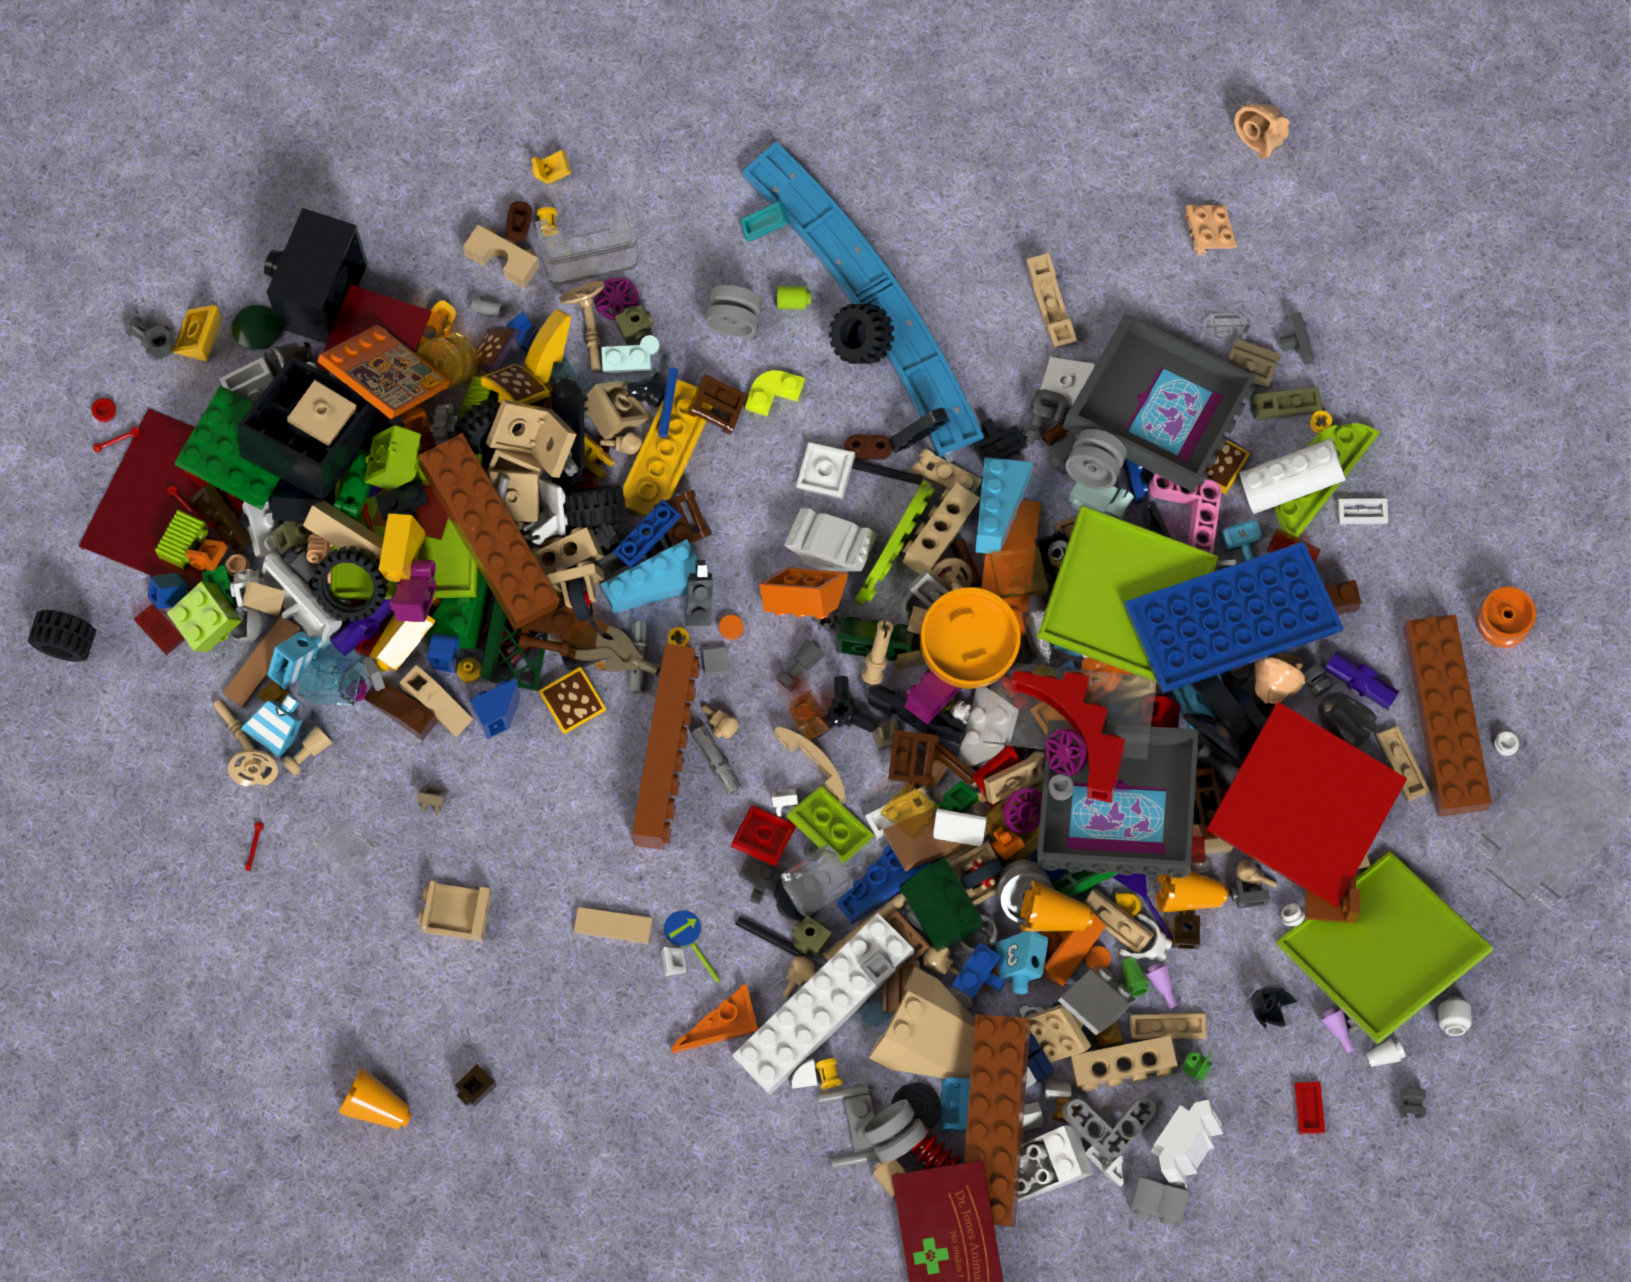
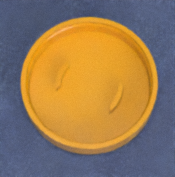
(970, 638)

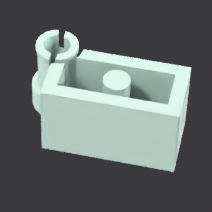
(630, 358)
(1101, 500)

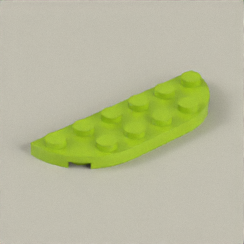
(1351, 444)
(895, 544)

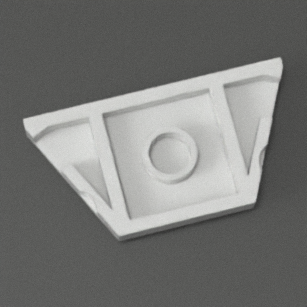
(973, 749)

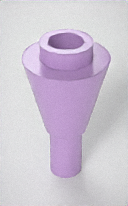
(1160, 978)
(1336, 1023)

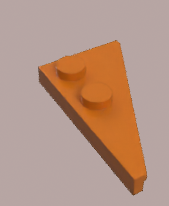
(726, 1022)

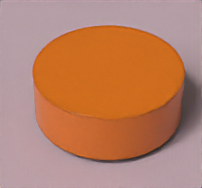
(731, 627)
(1098, 956)

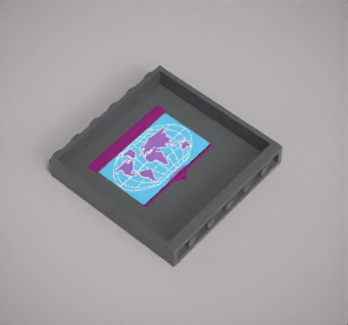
(1162, 401)
(1143, 827)

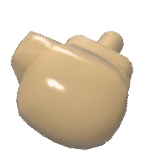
(628, 445)
(723, 723)
(1250, 874)
(939, 961)
(800, 971)

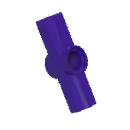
(357, 631)
(1362, 679)

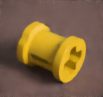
(548, 213)
(828, 1073)

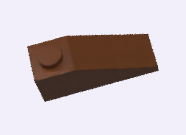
(403, 710)
(1206, 799)

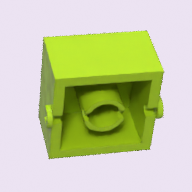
(393, 458)
(204, 617)

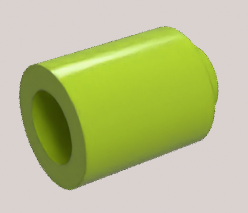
(793, 297)

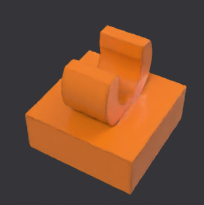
(1006, 843)

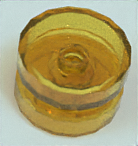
(451, 356)

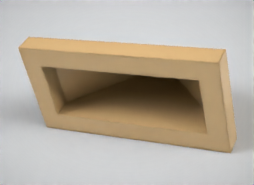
(263, 598)

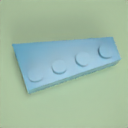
(1001, 494)
(652, 580)

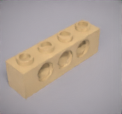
(963, 504)
(587, 550)
(1159, 1048)

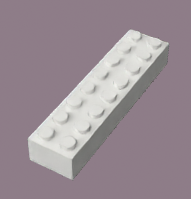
(820, 1006)

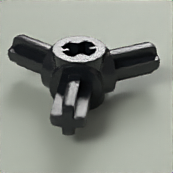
(853, 715)

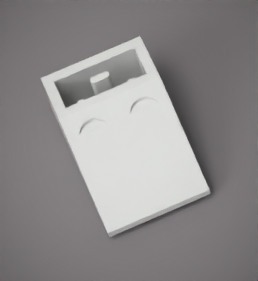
(1052, 1162)

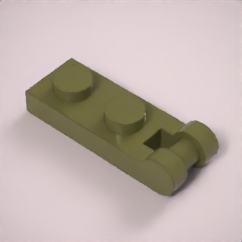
(1287, 403)

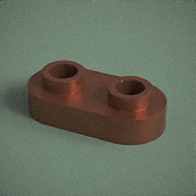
(518, 221)
(868, 447)

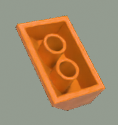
(803, 592)
(1067, 950)

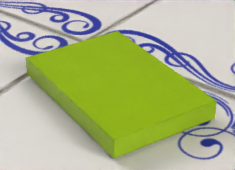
(830, 824)

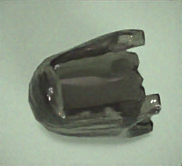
(1346, 718)

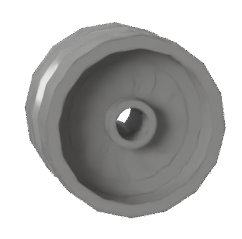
(733, 311)
(1096, 459)
(1014, 882)
(894, 1131)

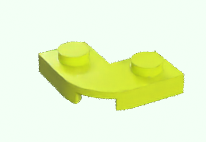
(772, 384)

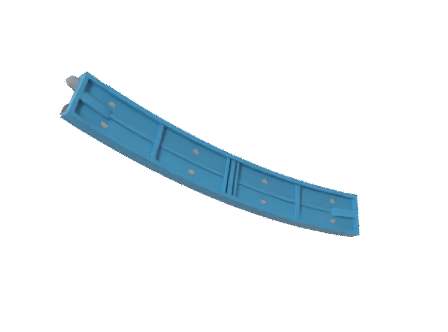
(868, 281)

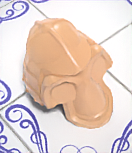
(1261, 127)
(1278, 677)

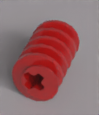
(933, 1153)

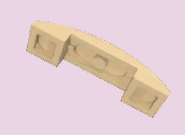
(1050, 300)
(793, 740)

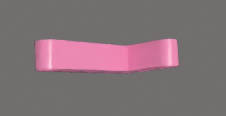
(1199, 504)

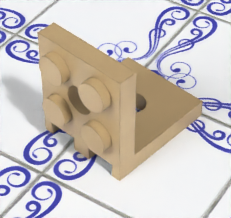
(540, 435)

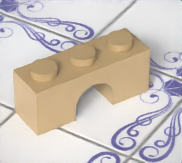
(486, 243)

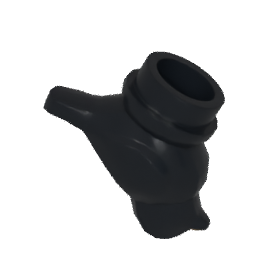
(646, 390)

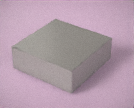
(716, 661)
(373, 673)
(878, 968)

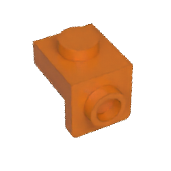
(207, 556)

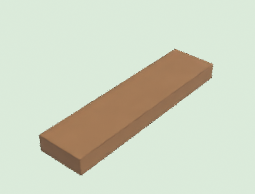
(257, 666)

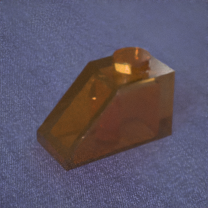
(808, 715)

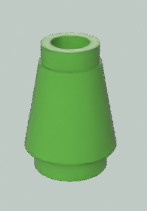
(1134, 977)

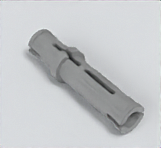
(721, 769)

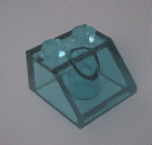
(331, 680)

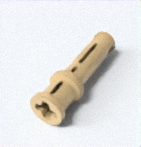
(876, 659)

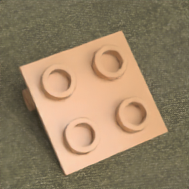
(1209, 227)
(318, 550)

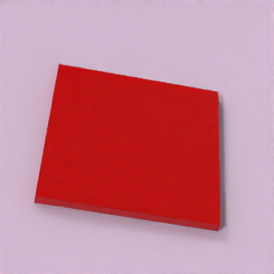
(1306, 804)

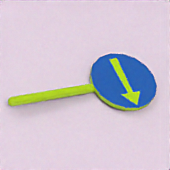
(682, 930)

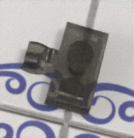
(761, 874)

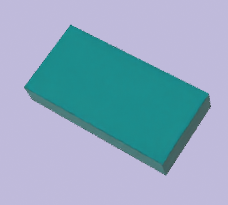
(764, 221)

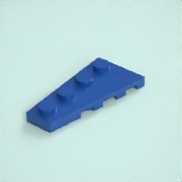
(876, 886)

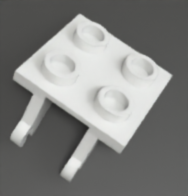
(552, 518)

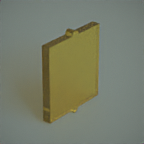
(909, 660)
(910, 810)

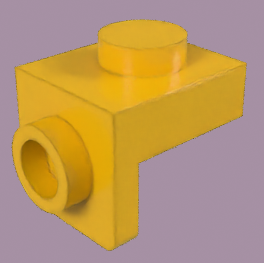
(551, 168)

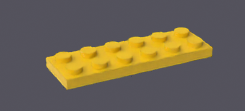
(664, 460)

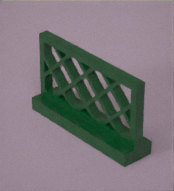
(492, 652)

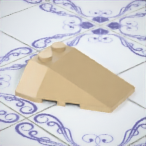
(928, 1032)

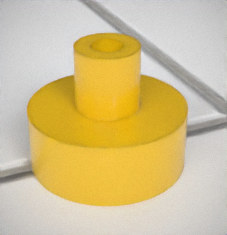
(468, 670)

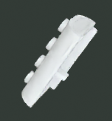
(1292, 476)
(299, 599)

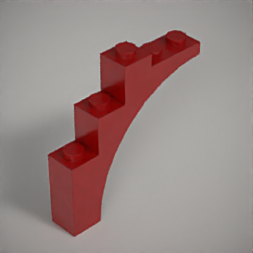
(1088, 720)

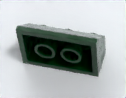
(857, 638)
(941, 905)

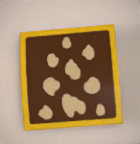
(515, 385)
(1227, 465)
(572, 700)

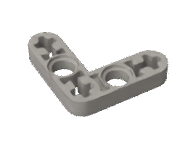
(1107, 1133)

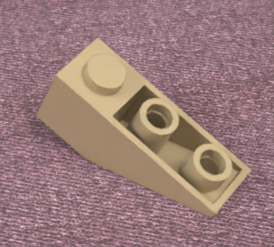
(432, 696)

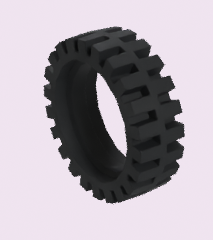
(338, 607)

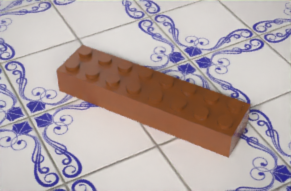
(488, 531)
(1447, 715)
(664, 747)
(998, 1107)

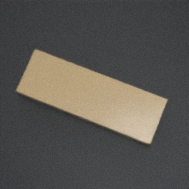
(1399, 754)
(1119, 922)
(613, 925)
(1178, 1025)

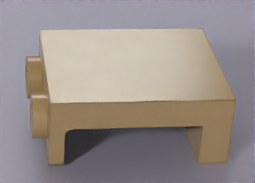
(455, 911)

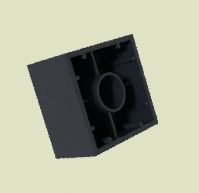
(314, 274)
(290, 452)

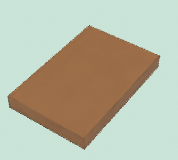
(920, 849)

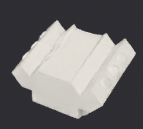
(829, 541)
(1187, 1141)

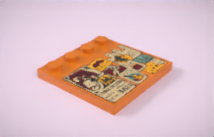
(383, 371)

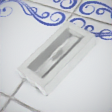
(1363, 520)

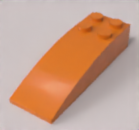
(1021, 536)

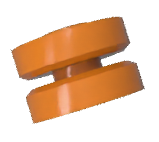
(1520, 616)

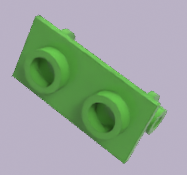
(1197, 1066)

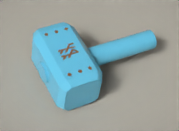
(1242, 536)

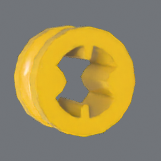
(1320, 414)
(684, 634)

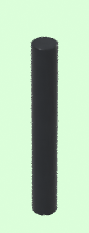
(887, 472)
(768, 936)

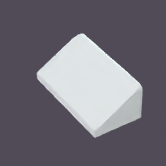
(959, 827)

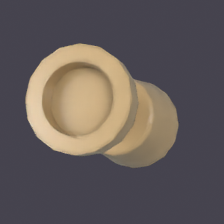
(313, 744)

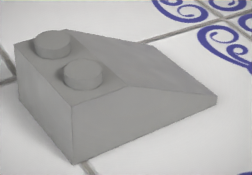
(1097, 999)

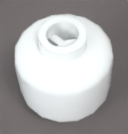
(1454, 1016)

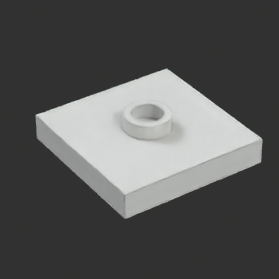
(1066, 378)
(825, 470)

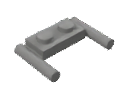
(859, 1113)

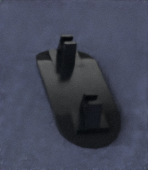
(569, 406)

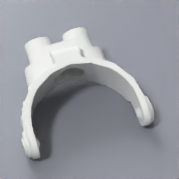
(1159, 945)

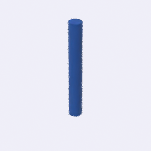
(668, 402)

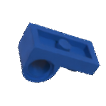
(443, 652)

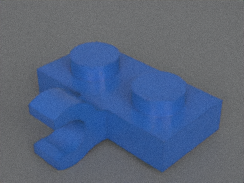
(978, 971)

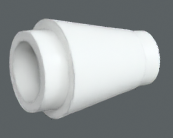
(1386, 1053)

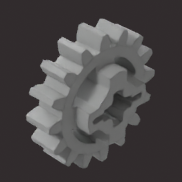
(445, 423)

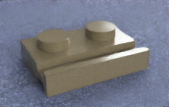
(1254, 360)

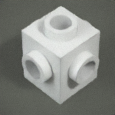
(240, 583)

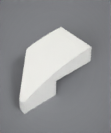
(1110, 1167)

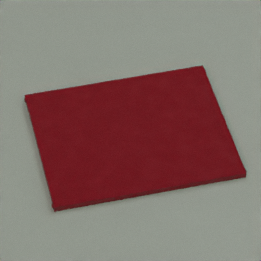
(138, 504)

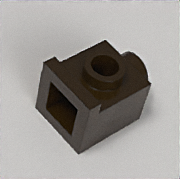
(1186, 939)
(478, 1077)

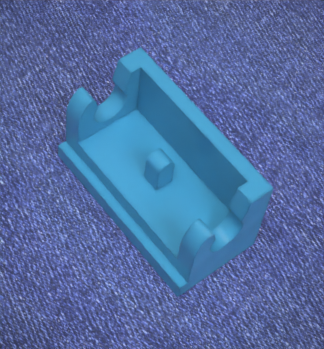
(954, 1105)

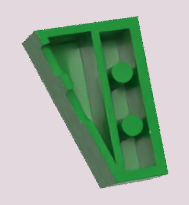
(463, 616)

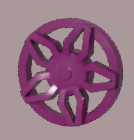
(616, 298)
(1066, 752)
(1023, 810)

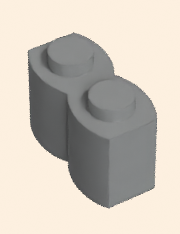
(1160, 1202)

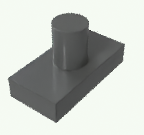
(1298, 340)

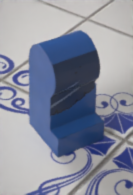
(527, 330)

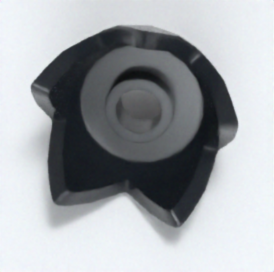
(1049, 548)
(1268, 1003)

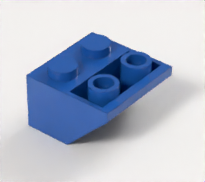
(496, 707)

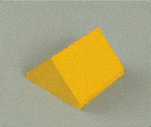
(198, 332)

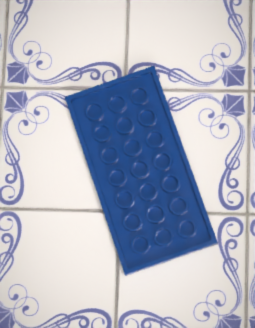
(1233, 617)

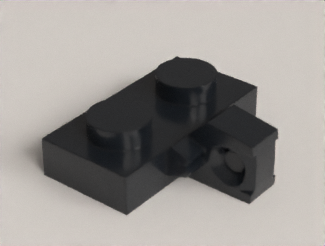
(999, 442)
(403, 499)

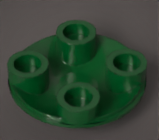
(255, 327)

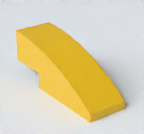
(548, 346)

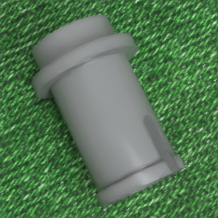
(486, 307)

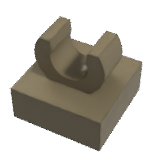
(884, 734)
(433, 797)

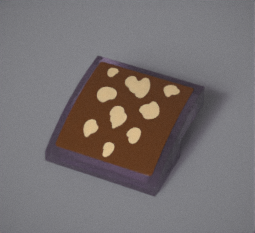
(495, 347)

